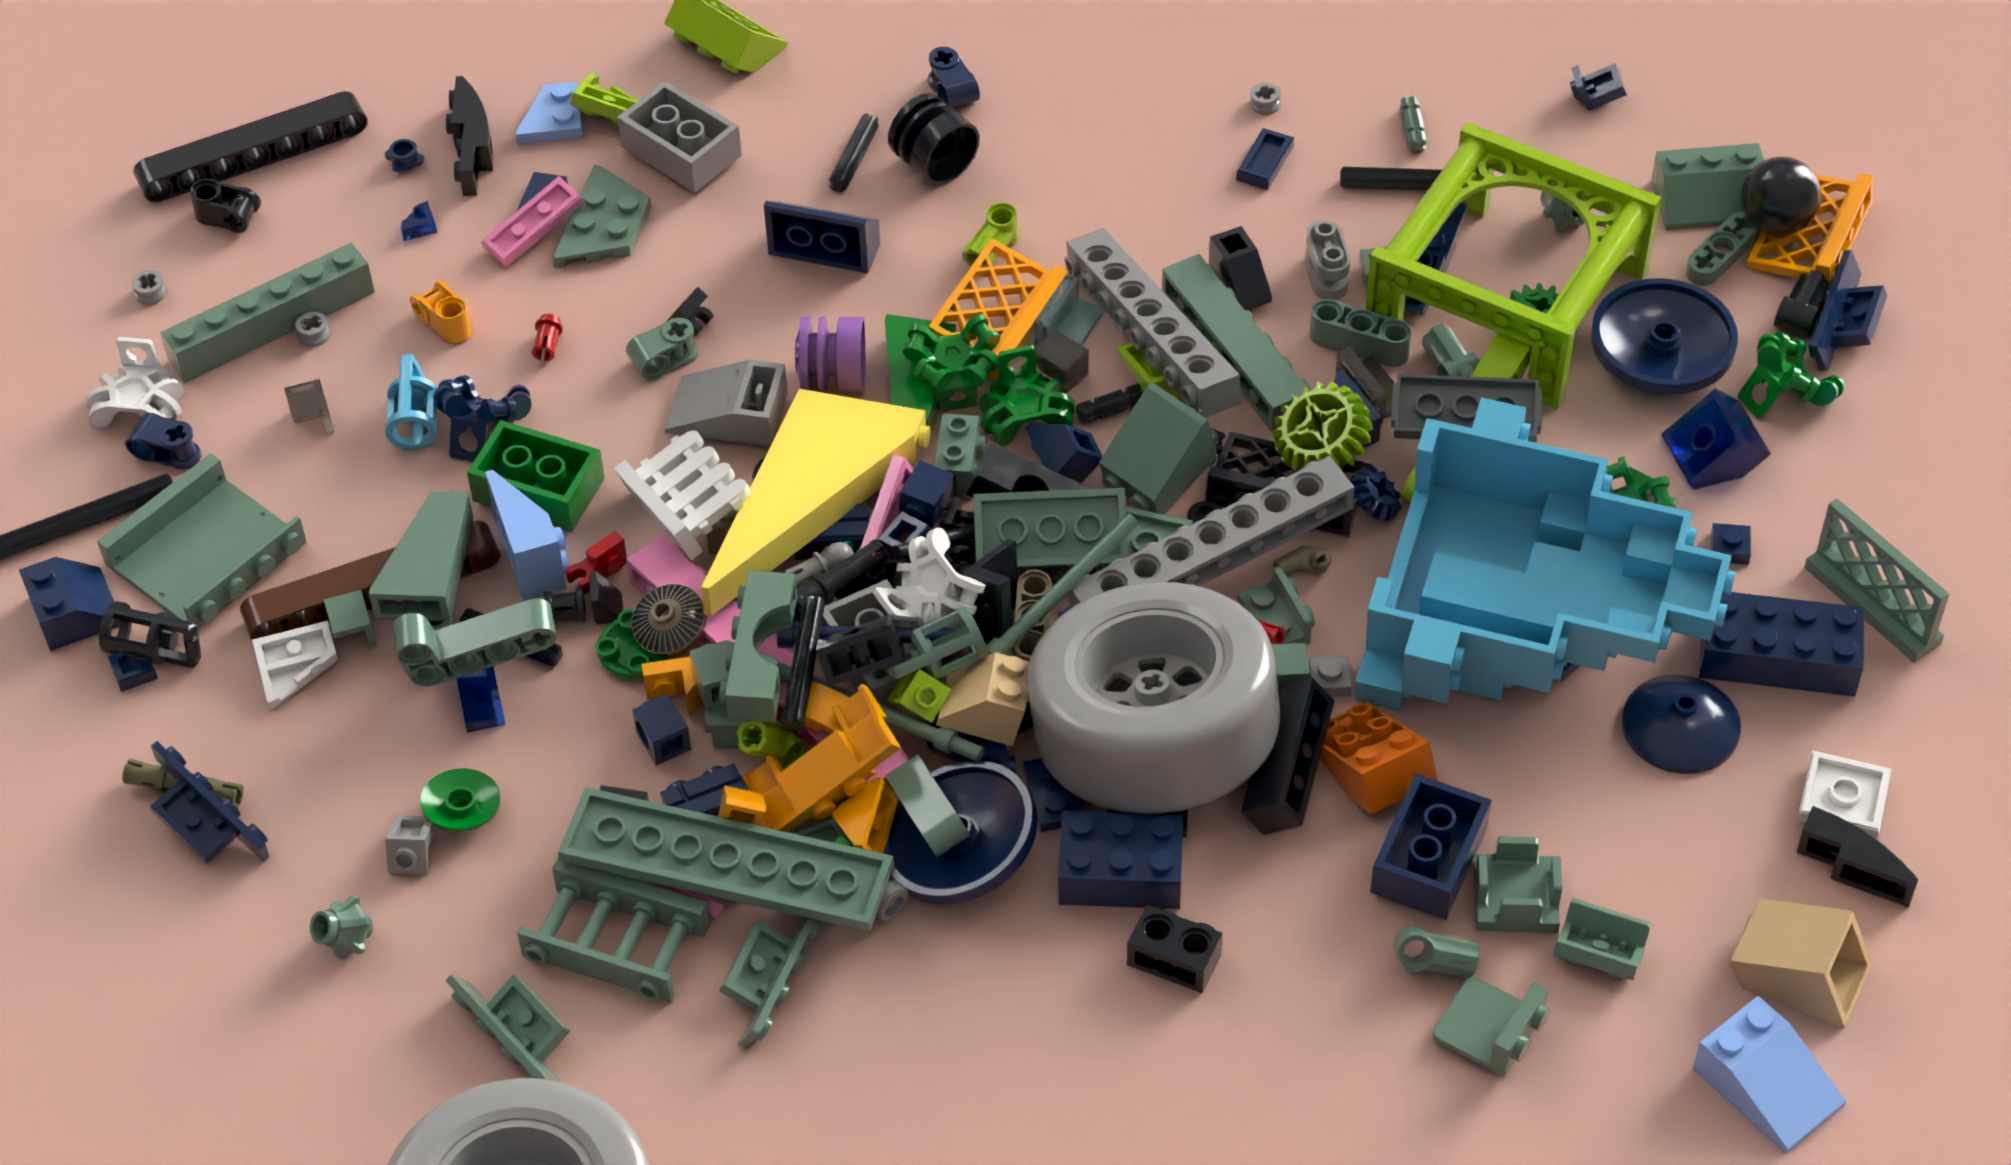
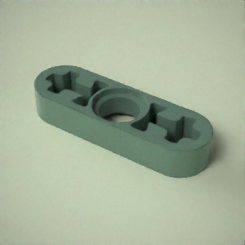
(1721, 261)

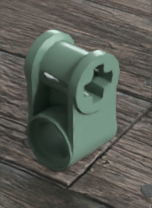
(660, 350)

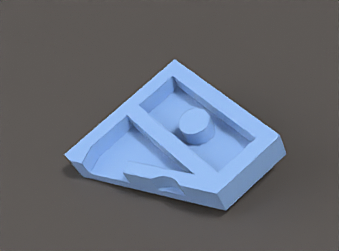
(551, 116)

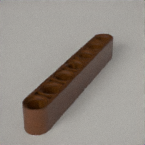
(302, 600)

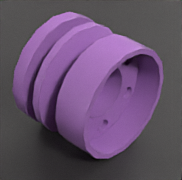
(831, 354)

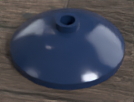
(1680, 737)

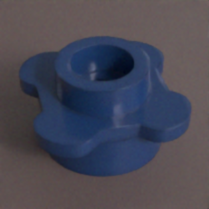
(404, 155)

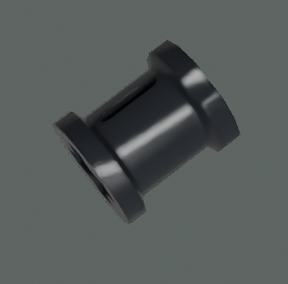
(567, 605)

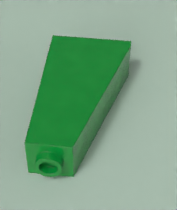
(905, 389)

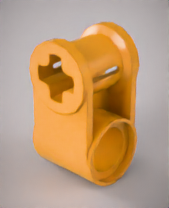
(443, 312)

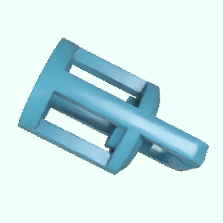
(411, 400)

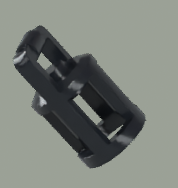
(160, 638)

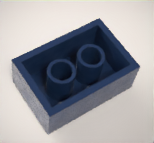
(1430, 846)
(1120, 859)

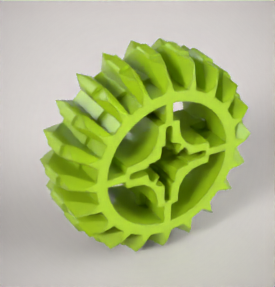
(1344, 427)

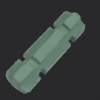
(1413, 124)

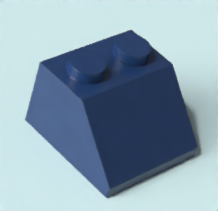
(67, 599)

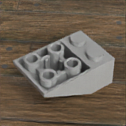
(731, 402)

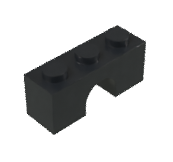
(1008, 472)

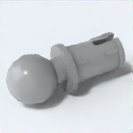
(833, 556)

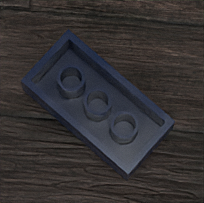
(1786, 644)

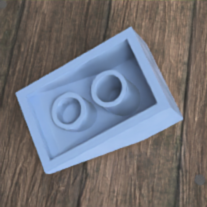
(528, 540)
(1768, 1074)

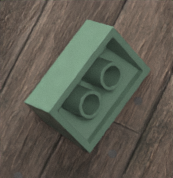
(1702, 183)

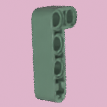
(472, 644)

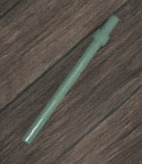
(1062, 587)
(942, 739)

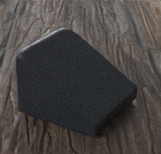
(605, 599)

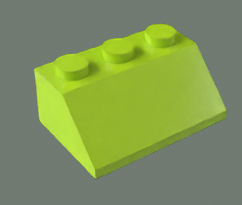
(723, 34)

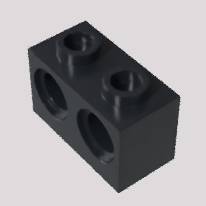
(1171, 955)

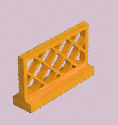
(1837, 232)
(1022, 324)

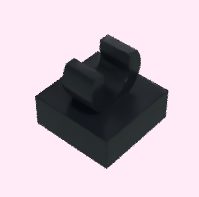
(690, 310)

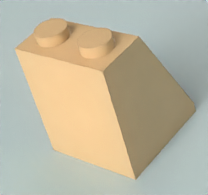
(1803, 958)

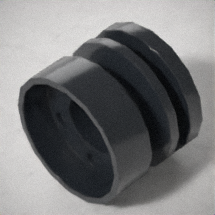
(933, 139)

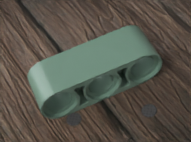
(1366, 332)
(927, 805)

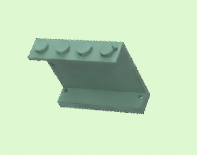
(199, 544)

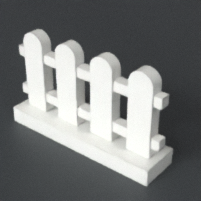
(685, 484)

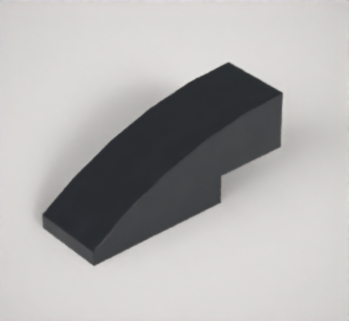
(1856, 857)

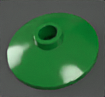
(460, 800)

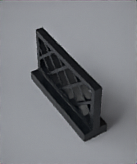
(1228, 486)

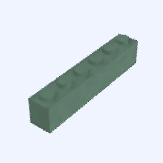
(1214, 310)
(266, 312)

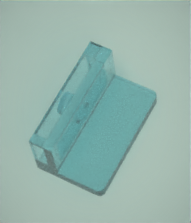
(1067, 313)

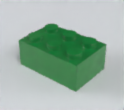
(543, 467)

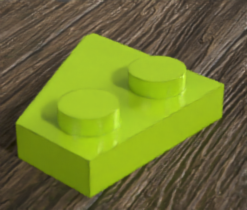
(597, 100)

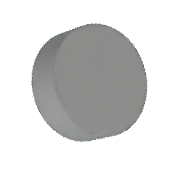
(893, 901)

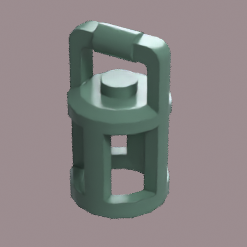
(928, 653)

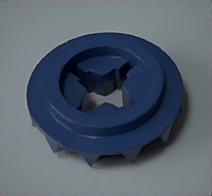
(1367, 484)

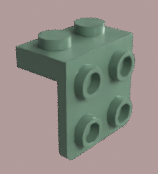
(1492, 1024)

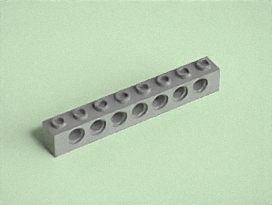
(1153, 323)
(1329, 497)

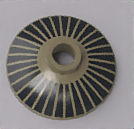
(676, 629)

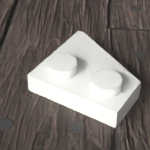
(293, 660)

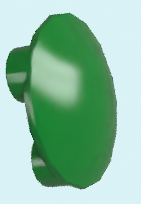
(620, 650)

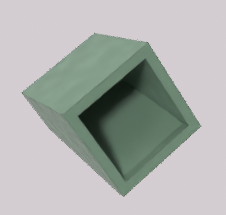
(1158, 451)

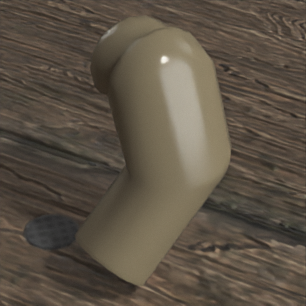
(1305, 559)

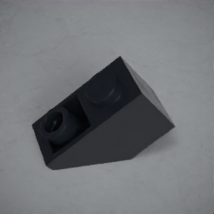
(1240, 267)

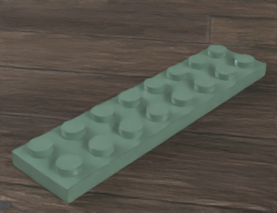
(727, 859)

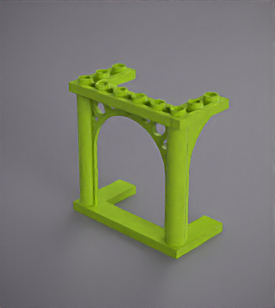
(1469, 180)

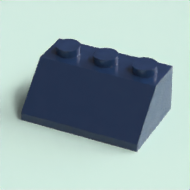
(821, 236)

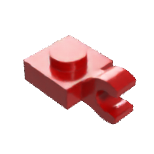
(604, 557)

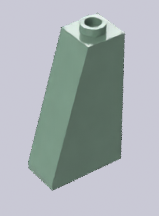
(427, 561)

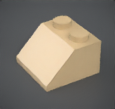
(987, 698)

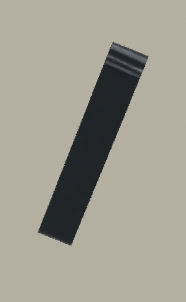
(250, 146)

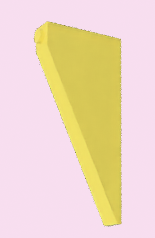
(817, 469)

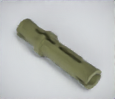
(160, 780)

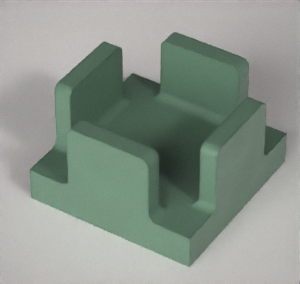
(1517, 888)

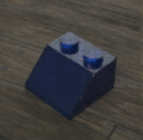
(1715, 441)

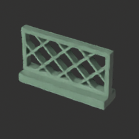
(1859, 583)

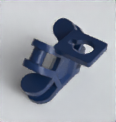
(467, 409)

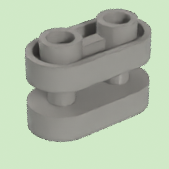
(1327, 260)

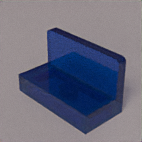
(480, 700)

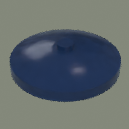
(1664, 336)
(1001, 827)

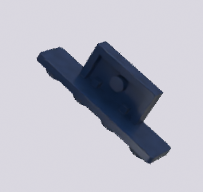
(1848, 314)
(198, 814)

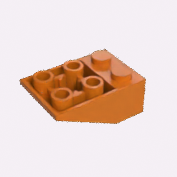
(1374, 756)

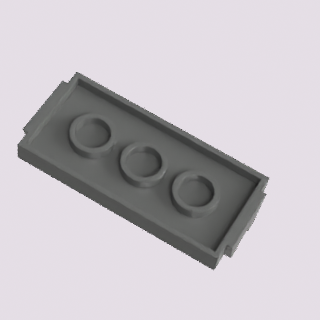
(1457, 400)

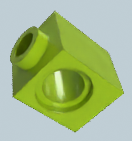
(919, 695)

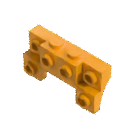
(828, 770)

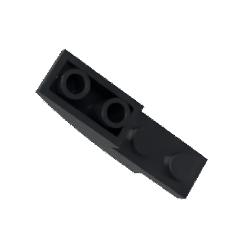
(470, 135)

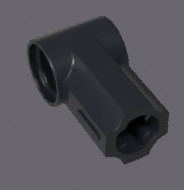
(1801, 309)

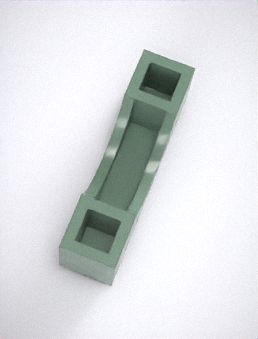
(752, 682)

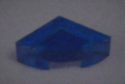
(418, 223)

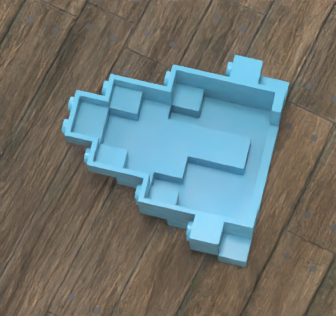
(1526, 567)

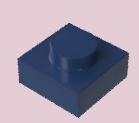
(1733, 541)

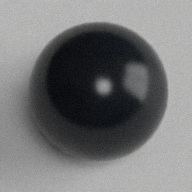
(1780, 196)

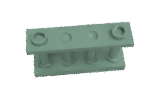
(614, 893)

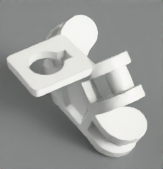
(134, 387)
(928, 582)

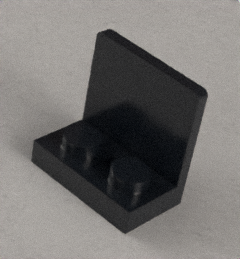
(1000, 575)

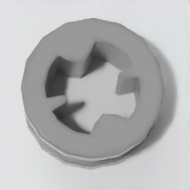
(1265, 106)
(147, 279)
(310, 321)

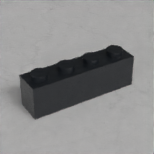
(1283, 783)

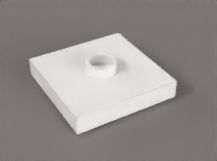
(1846, 789)

